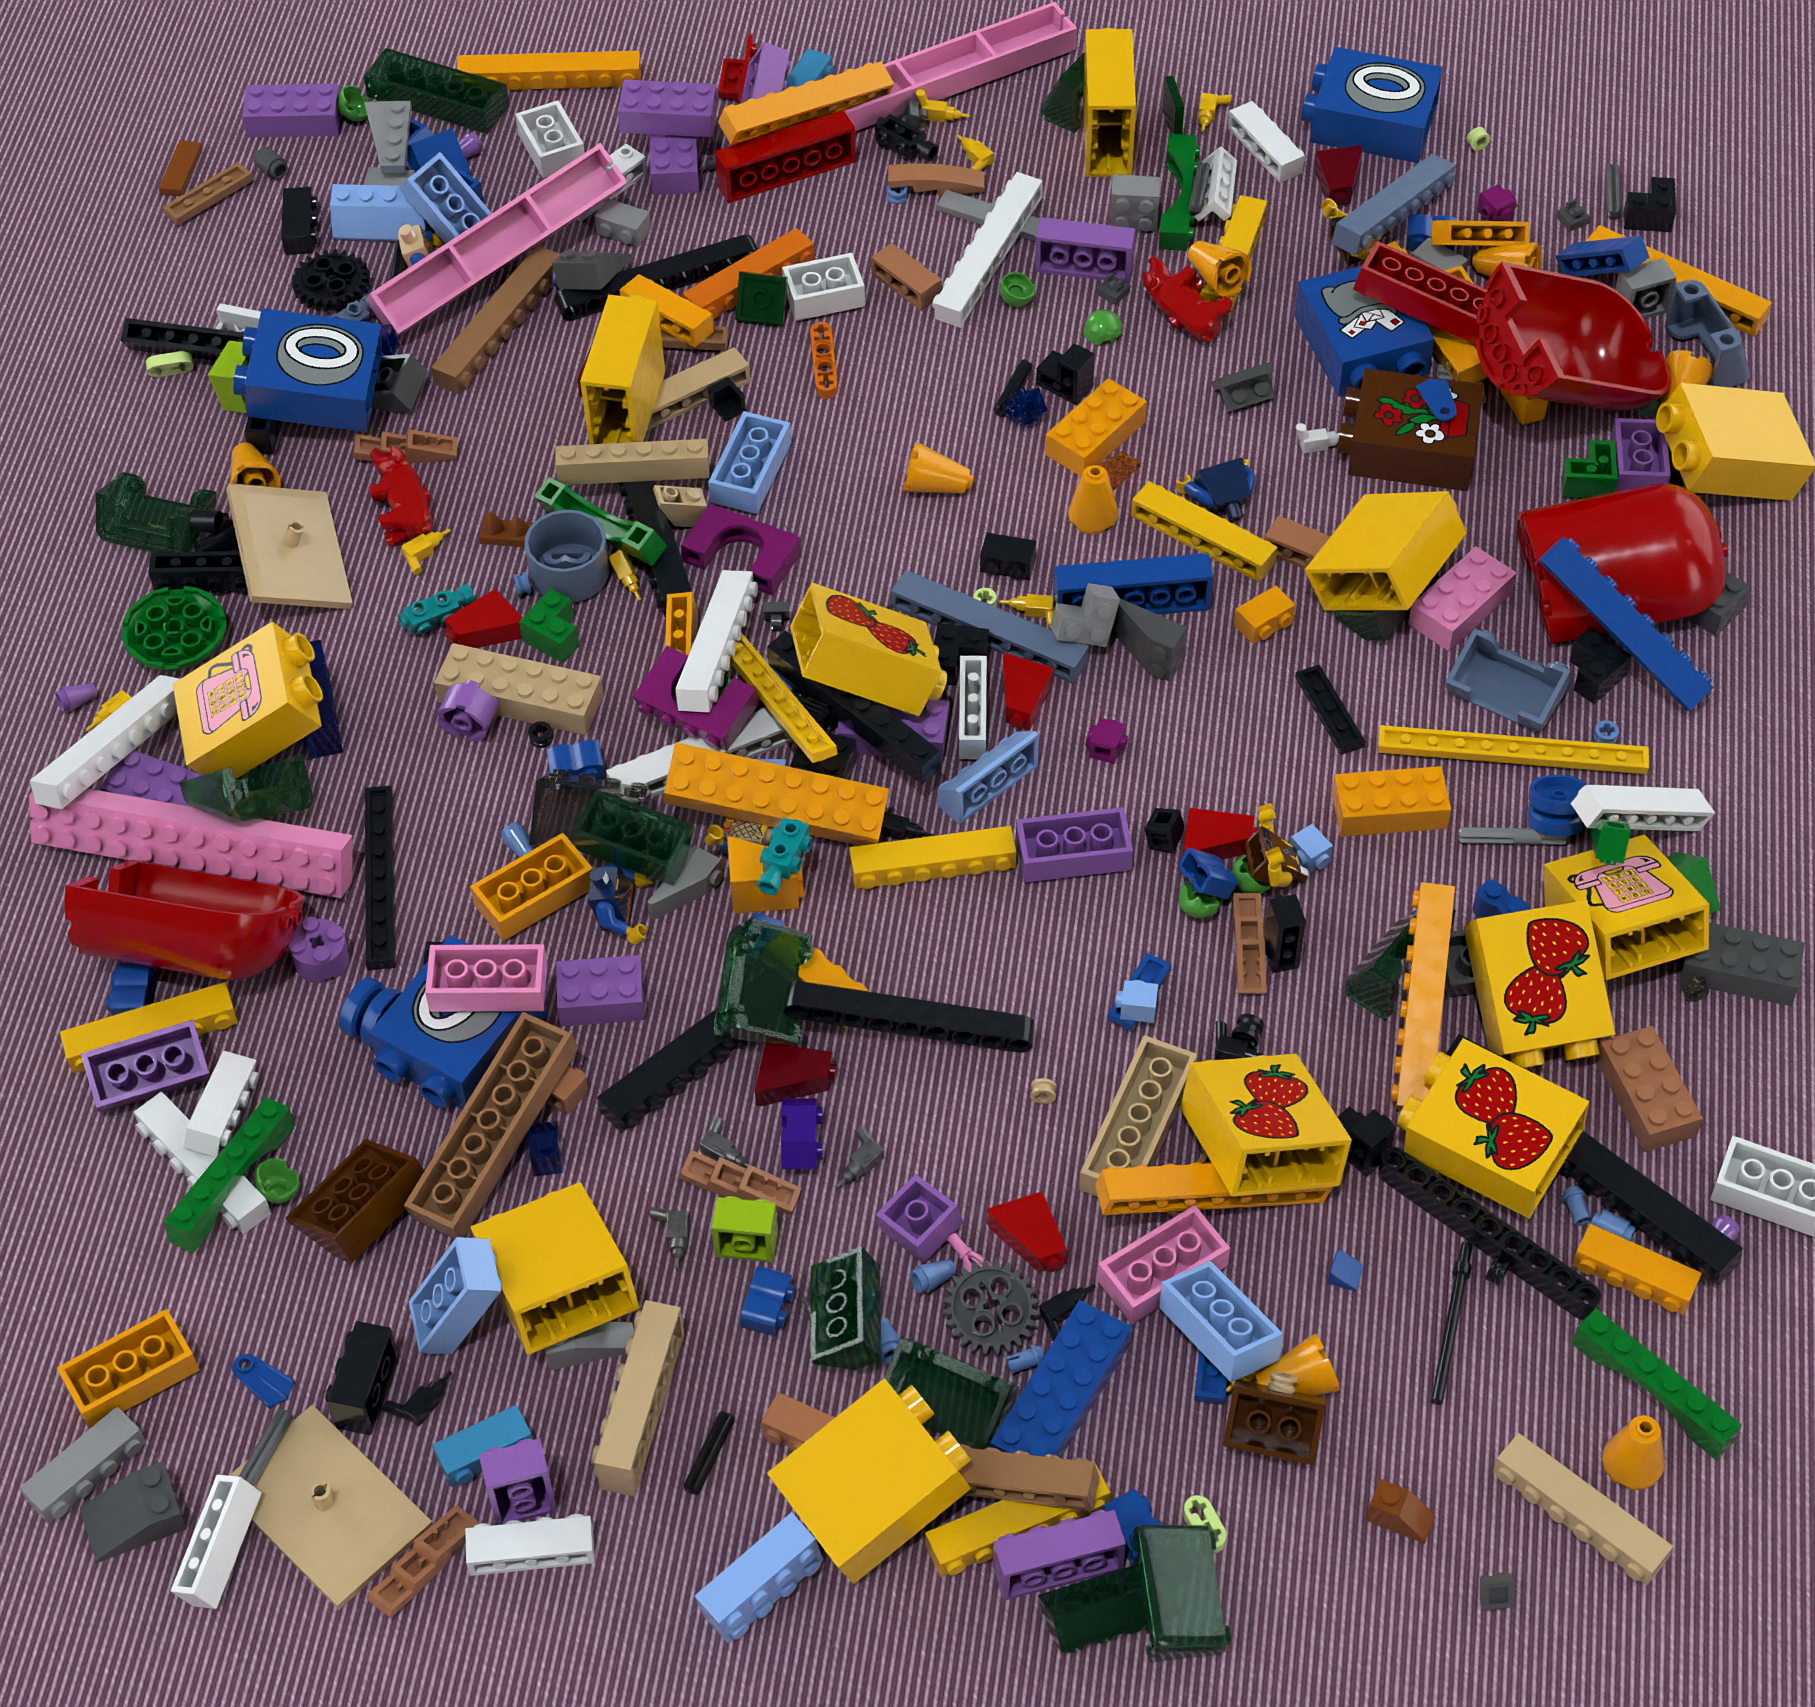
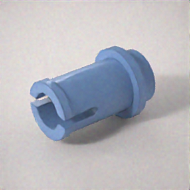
(1574, 1199)
(1025, 1359)

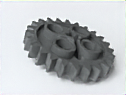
(966, 1316)

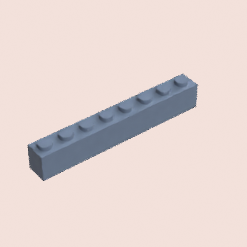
(1393, 204)
(1007, 632)

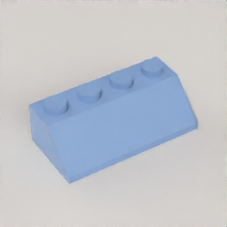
(371, 212)
(989, 776)

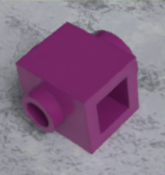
(1497, 204)
(1106, 740)

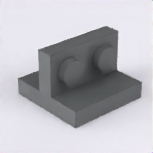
(1245, 387)

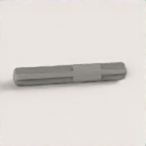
(1488, 835)

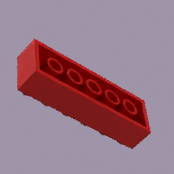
(785, 156)
(1421, 291)

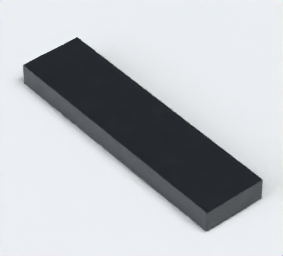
(1330, 709)

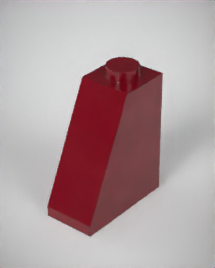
(1338, 172)
(792, 1073)

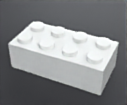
(1767, 1185)

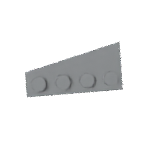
(390, 132)

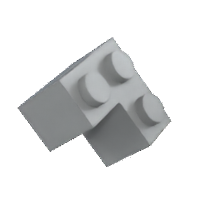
(1091, 621)

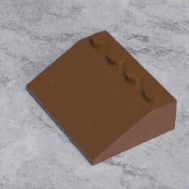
(358, 1200)

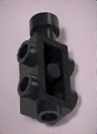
(904, 138)

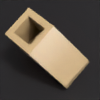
(681, 504)

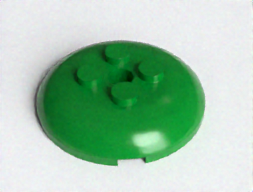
(173, 628)

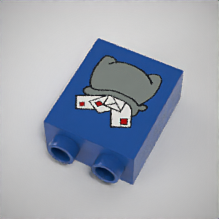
(1358, 331)

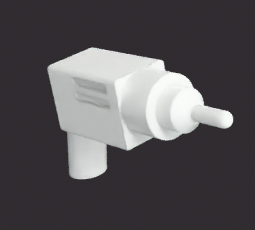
(1316, 439)

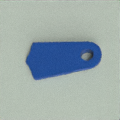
(1438, 398)
(263, 1380)

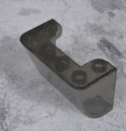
(563, 798)

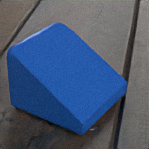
(1345, 1271)

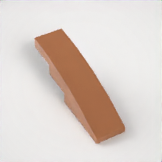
(936, 177)
(417, 446)
(1249, 943)
(733, 1180)
(422, 1563)

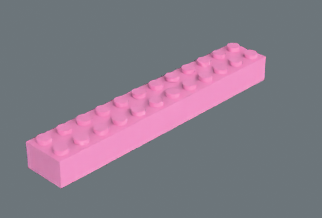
(972, 61)
(496, 241)
(197, 841)

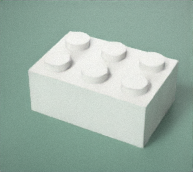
(549, 137)
(824, 286)

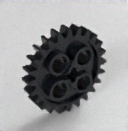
(330, 280)

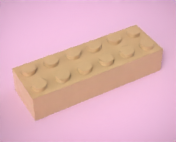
(525, 687)
(1140, 1111)
(639, 1398)

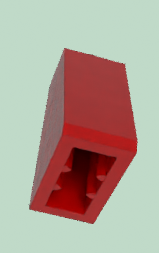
(484, 622)
(1025, 689)
(1218, 832)
(1029, 1231)

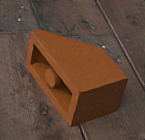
(1400, 1511)

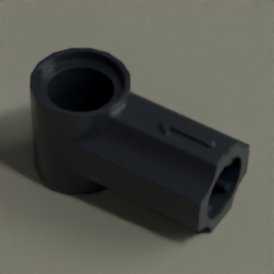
(209, 520)

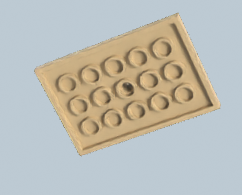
(288, 546)
(332, 1509)

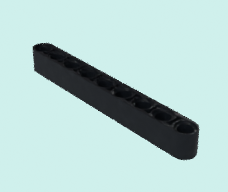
(668, 272)
(909, 1016)
(1493, 1245)

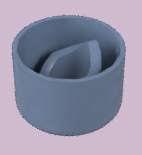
(567, 554)

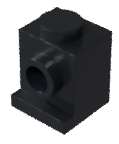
(1164, 829)

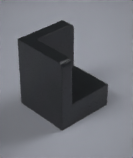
(726, 399)

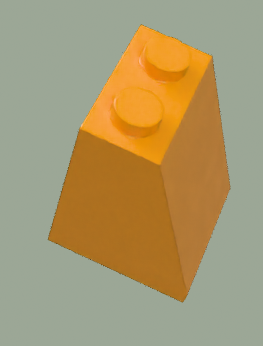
(744, 875)

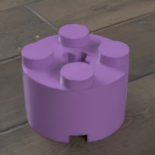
(467, 710)
(319, 950)

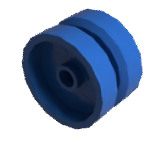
(1551, 806)
(365, 1007)

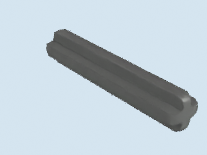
(1199, 187)
(1613, 191)
(266, 1446)

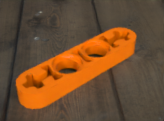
(821, 360)

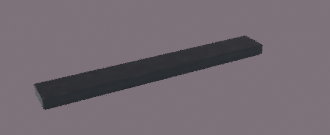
(379, 878)

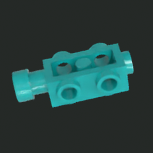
(434, 611)
(791, 839)

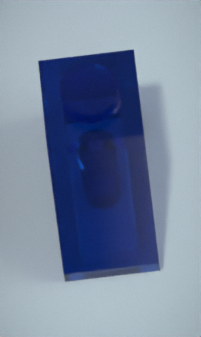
(545, 1148)

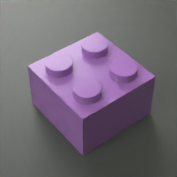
(919, 1218)

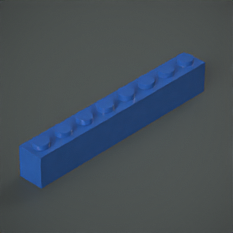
(1626, 624)

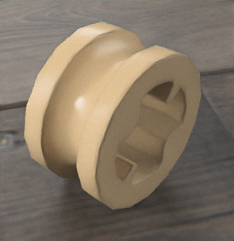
(1043, 1091)
(1282, 1382)

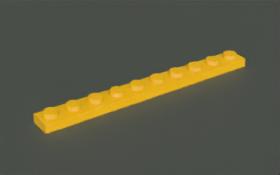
(782, 702)
(1513, 749)

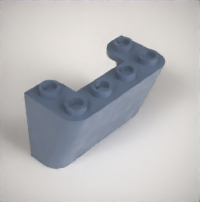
(1697, 313)
(1506, 682)

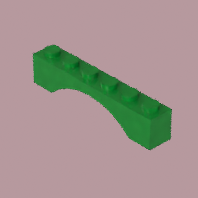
(1181, 163)
(625, 535)
(1610, 841)
(198, 1209)
(1699, 1416)

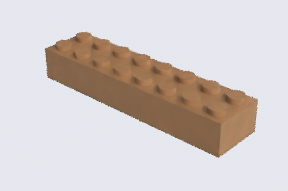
(491, 1126)

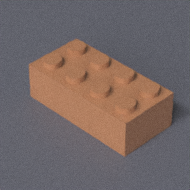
(1648, 1089)

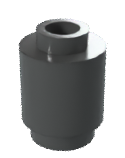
(270, 163)

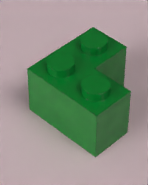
(1591, 475)
(549, 626)
(1697, 872)

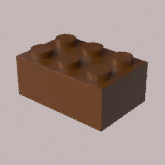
(1274, 1422)

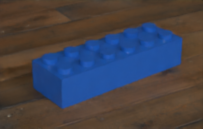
(1154, 584)
(1065, 1384)

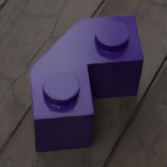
(799, 1133)

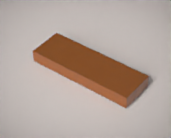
(180, 168)

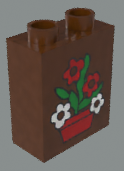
(1402, 438)

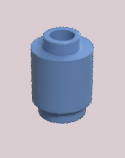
(1614, 1224)

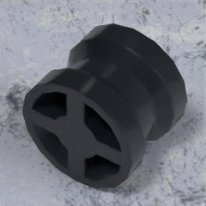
(1248, 1029)

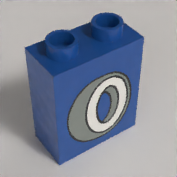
(1373, 103)
(310, 369)
(439, 1049)

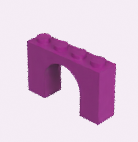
(721, 527)
(716, 728)

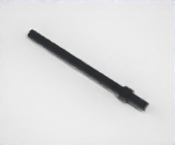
(1461, 1272)

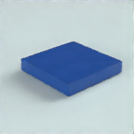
(443, 142)

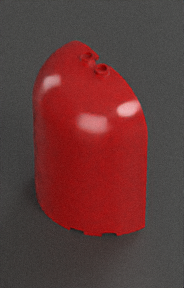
(1567, 341)
(1647, 539)
(183, 920)

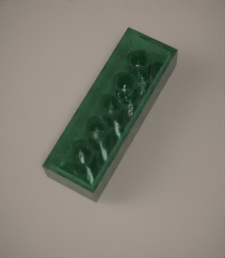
(437, 90)

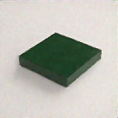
(1173, 106)
(761, 298)

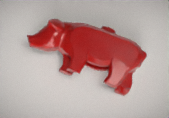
(1181, 301)
(405, 495)

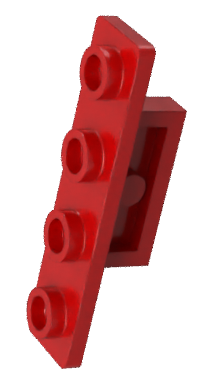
(734, 73)

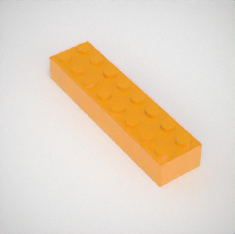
(770, 791)

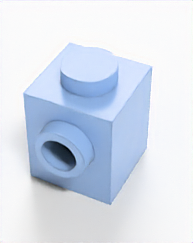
(1312, 848)
(1137, 1001)

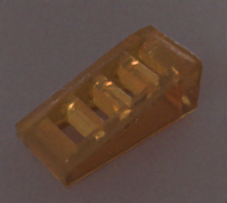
(1117, 472)

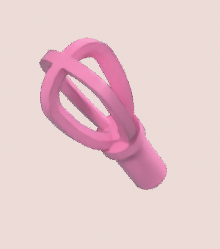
(965, 1253)

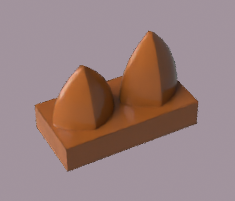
(503, 532)

